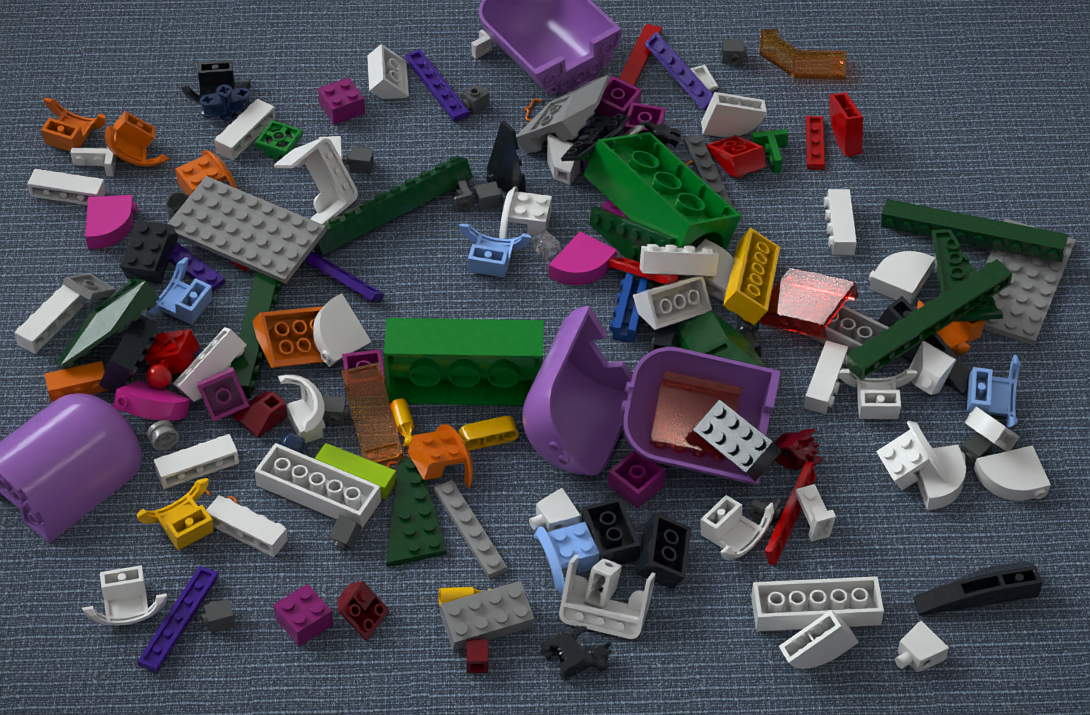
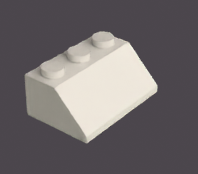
(387, 74)

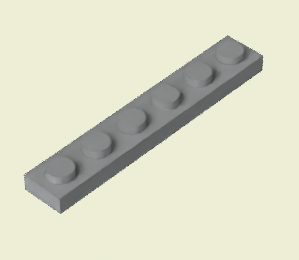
(470, 529)

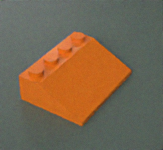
(288, 336)

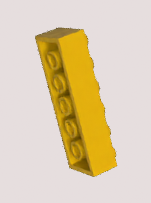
(752, 276)

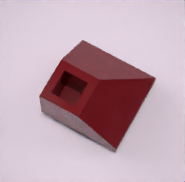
(262, 414)
(361, 608)

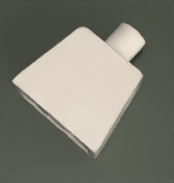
(555, 512)
(603, 575)
(920, 649)

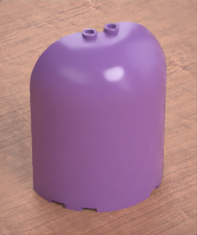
(552, 40)
(576, 399)
(754, 404)
(67, 462)

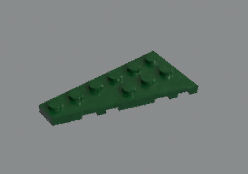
(626, 234)
(954, 267)
(414, 523)

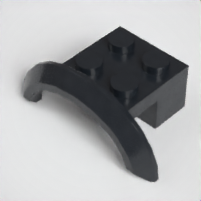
(212, 76)

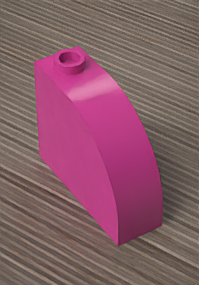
(109, 220)
(582, 261)
(151, 403)

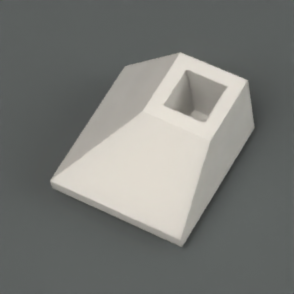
(561, 170)

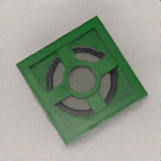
(279, 140)

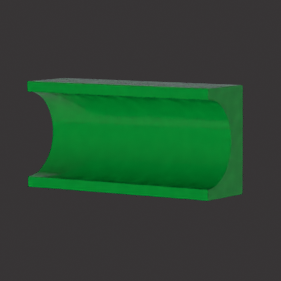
(660, 190)
(462, 360)

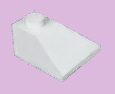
(931, 367)

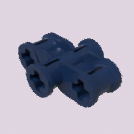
(222, 103)

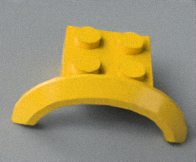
(183, 519)

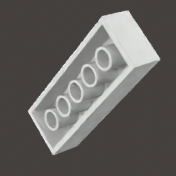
(317, 485)
(801, 602)

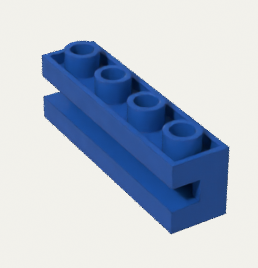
(626, 315)

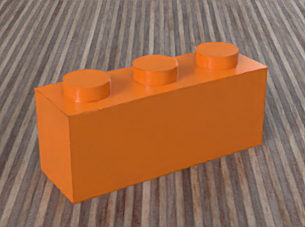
(75, 380)

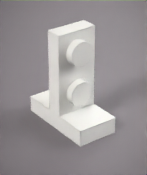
(94, 157)
(818, 517)

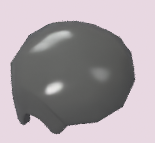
(174, 202)

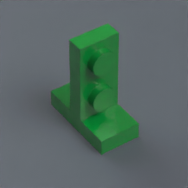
(771, 141)

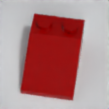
(738, 155)

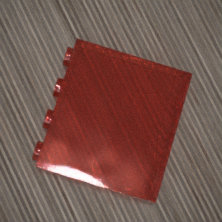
(807, 301)
(680, 408)

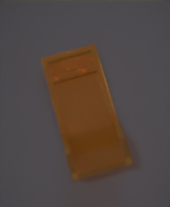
(801, 63)
(372, 413)

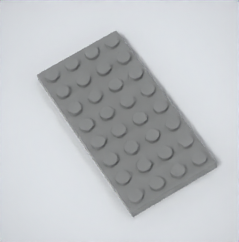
(246, 229)
(1029, 295)

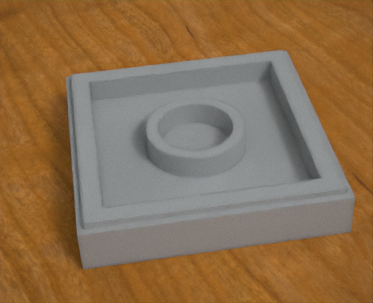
(89, 286)

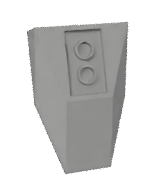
(563, 115)

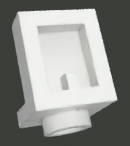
(482, 45)

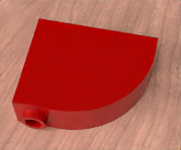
(846, 124)

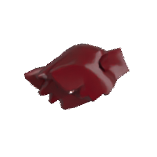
(800, 447)

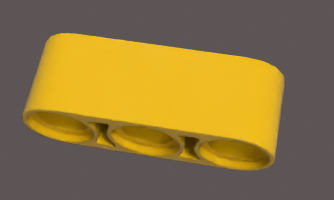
(489, 432)

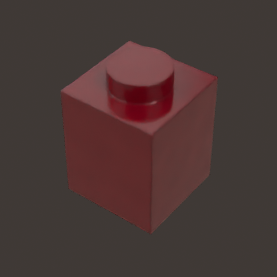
(477, 656)

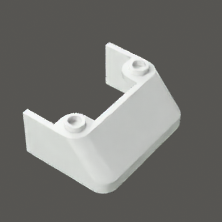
(328, 173)
(615, 618)

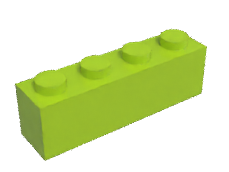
(359, 467)

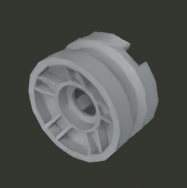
(162, 435)

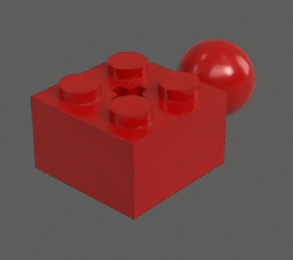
(169, 355)

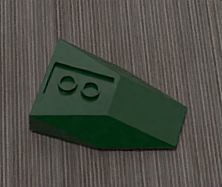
(109, 318)
(716, 337)

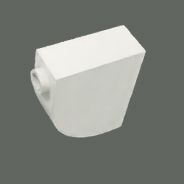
(732, 115)
(902, 274)
(717, 284)
(338, 331)
(992, 429)
(1013, 474)
(931, 485)
(819, 642)

